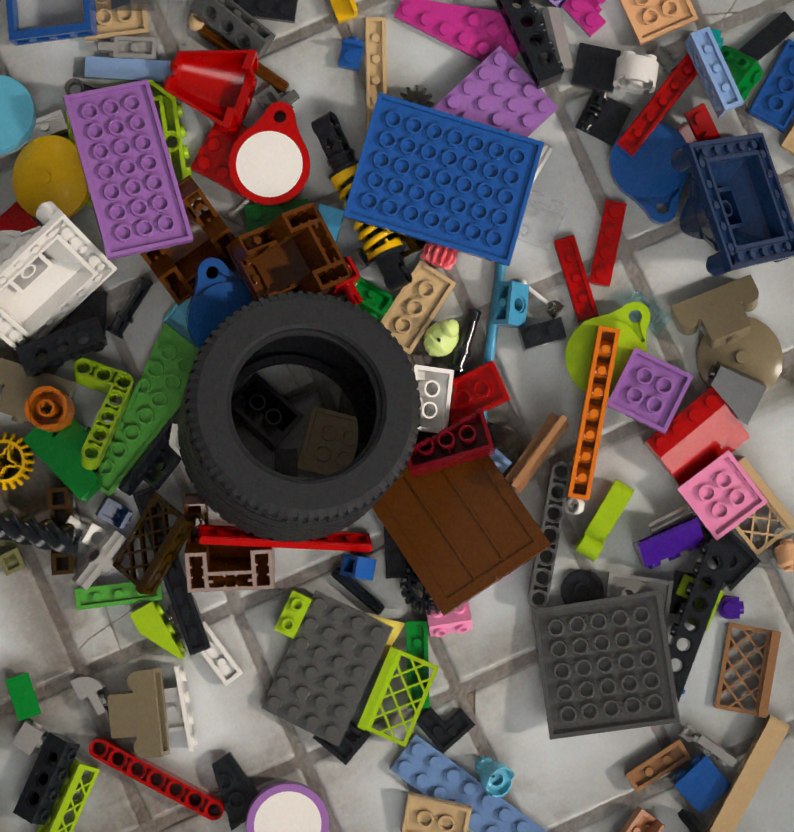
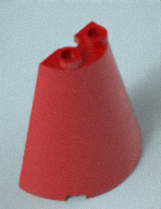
(215, 83)

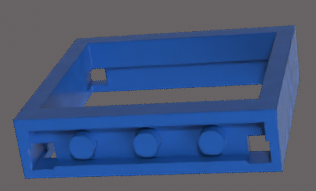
(52, 33)

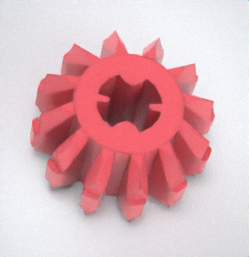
(439, 256)

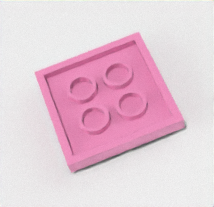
(722, 495)

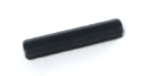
(358, 591)

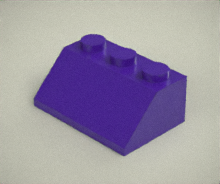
(669, 543)

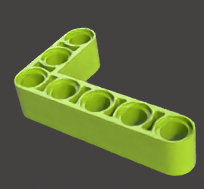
(109, 411)

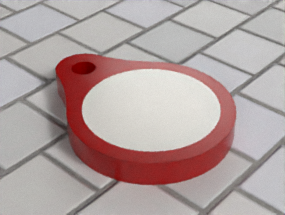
(270, 159)

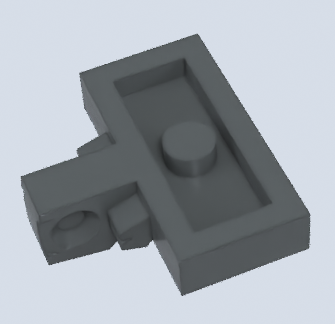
(269, 96)

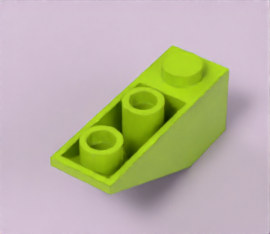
(153, 626)

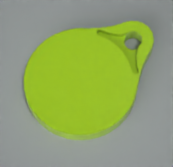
(581, 342)

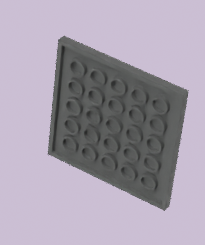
(606, 665)

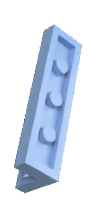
(713, 71)

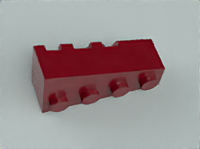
(452, 446)

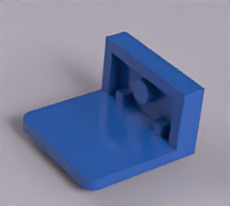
(700, 782)

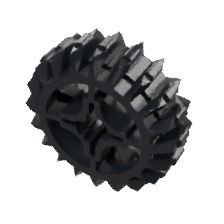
(411, 579)

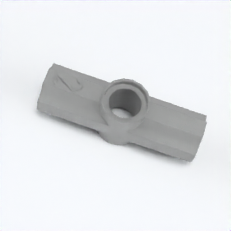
(99, 559)

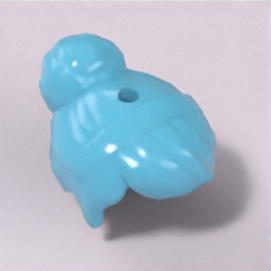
(501, 782)

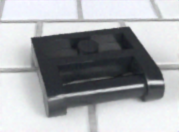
(347, 747)

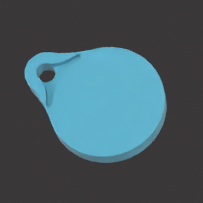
(16, 114)

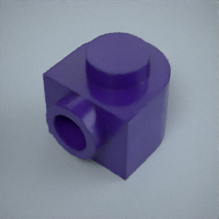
(730, 608)

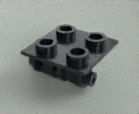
(603, 117)

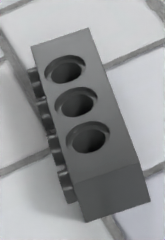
(234, 24)

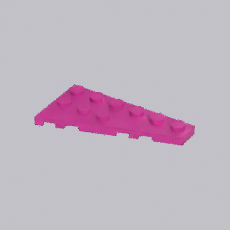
(465, 28)

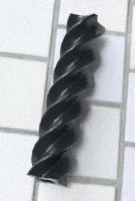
(41, 534)

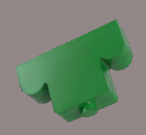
(63, 456)

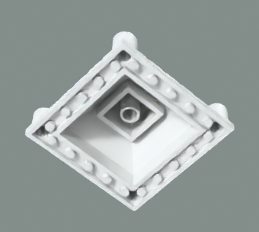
(45, 275)

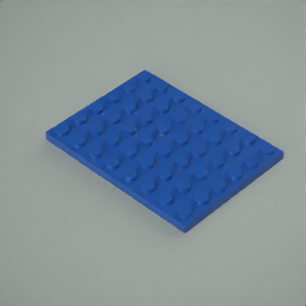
(443, 179)

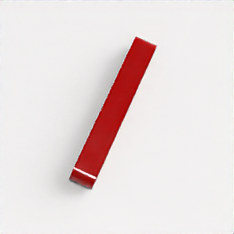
(146, 778)

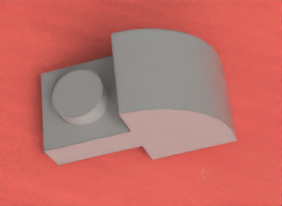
(89, 687)

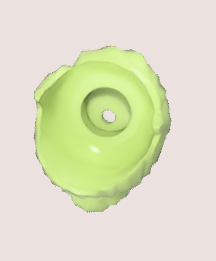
(447, 332)

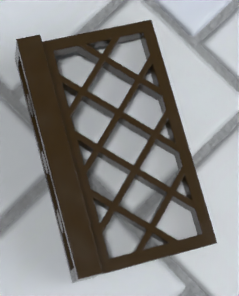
(163, 554)

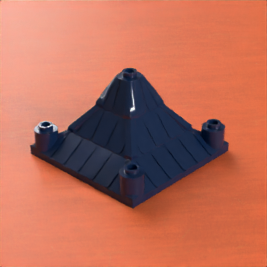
(735, 202)

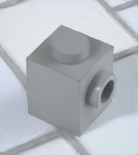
(30, 736)

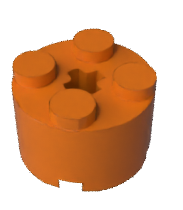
(42, 400)

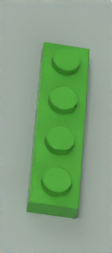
(112, 595)

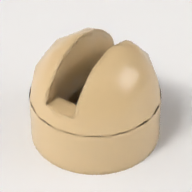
(195, 23)

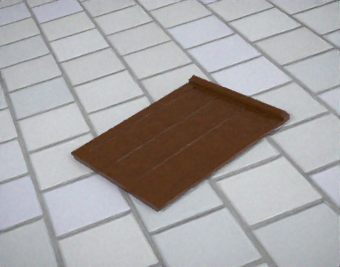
(460, 529)

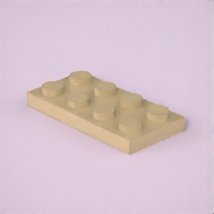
(417, 305)

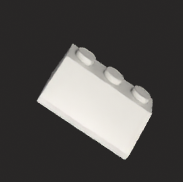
(435, 397)

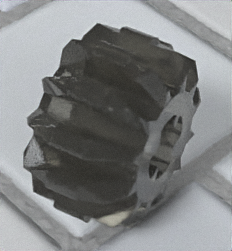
(417, 95)

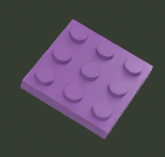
(649, 390)

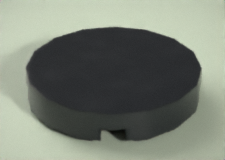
(581, 587)

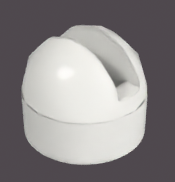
(570, 506)

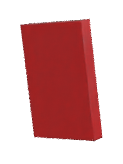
(477, 389)

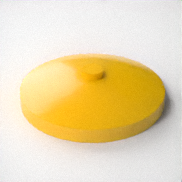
(50, 172)

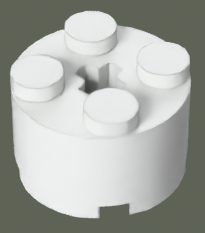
(636, 73)

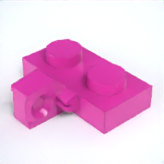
(586, 14)

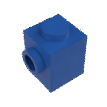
(358, 567)

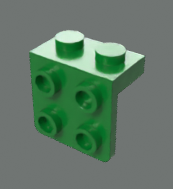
(743, 68)

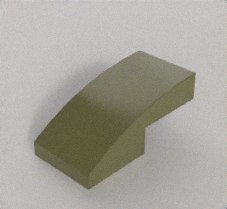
(11, 557)

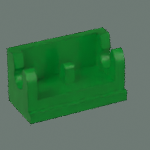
(23, 696)

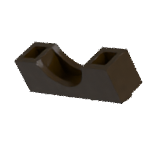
(60, 508)

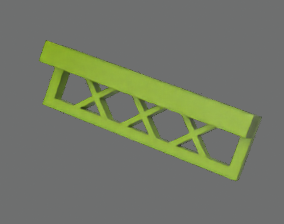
(61, 806)

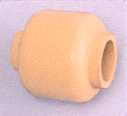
(785, 555)

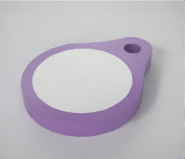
(287, 808)

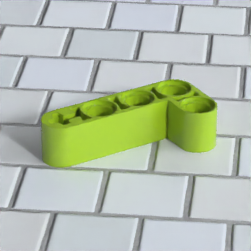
(592, 539)

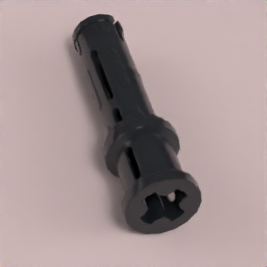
(124, 316)
(463, 351)

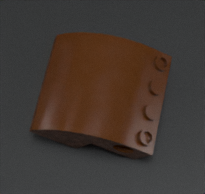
(289, 255)
(178, 264)
(223, 566)

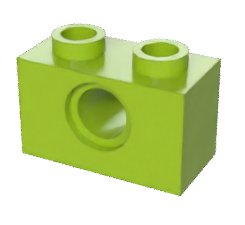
(293, 614)

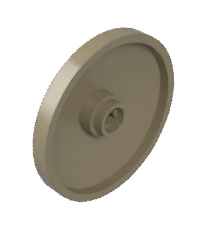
(754, 355)

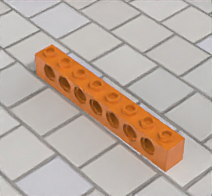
(593, 412)

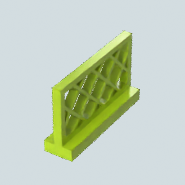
(379, 693)

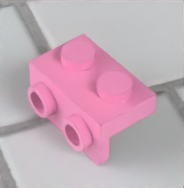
(456, 621)

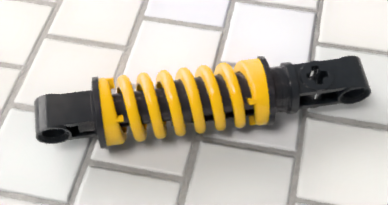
(377, 242)

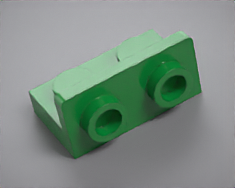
(374, 299)

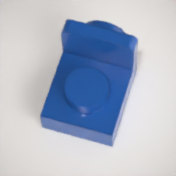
(351, 53)

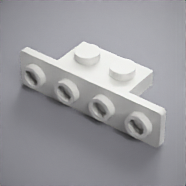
(177, 710)

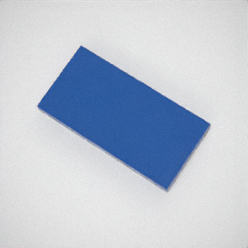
(776, 96)

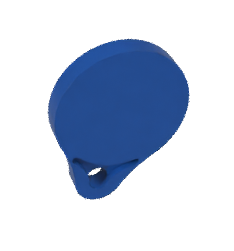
(649, 174)
(214, 299)

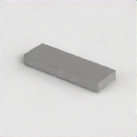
(557, 36)

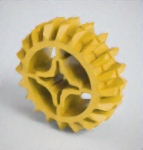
(9, 452)

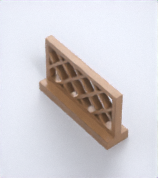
(536, 452)
(766, 674)

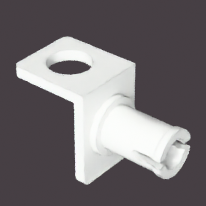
(88, 530)

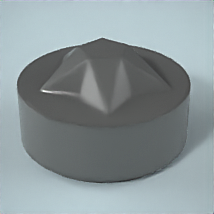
(359, 258)

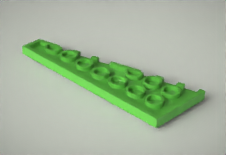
(150, 406)

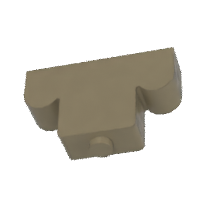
(719, 312)
(20, 387)
(141, 713)

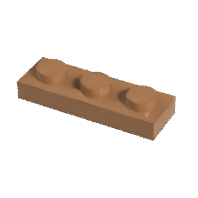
(657, 765)

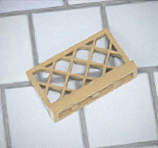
(774, 506)

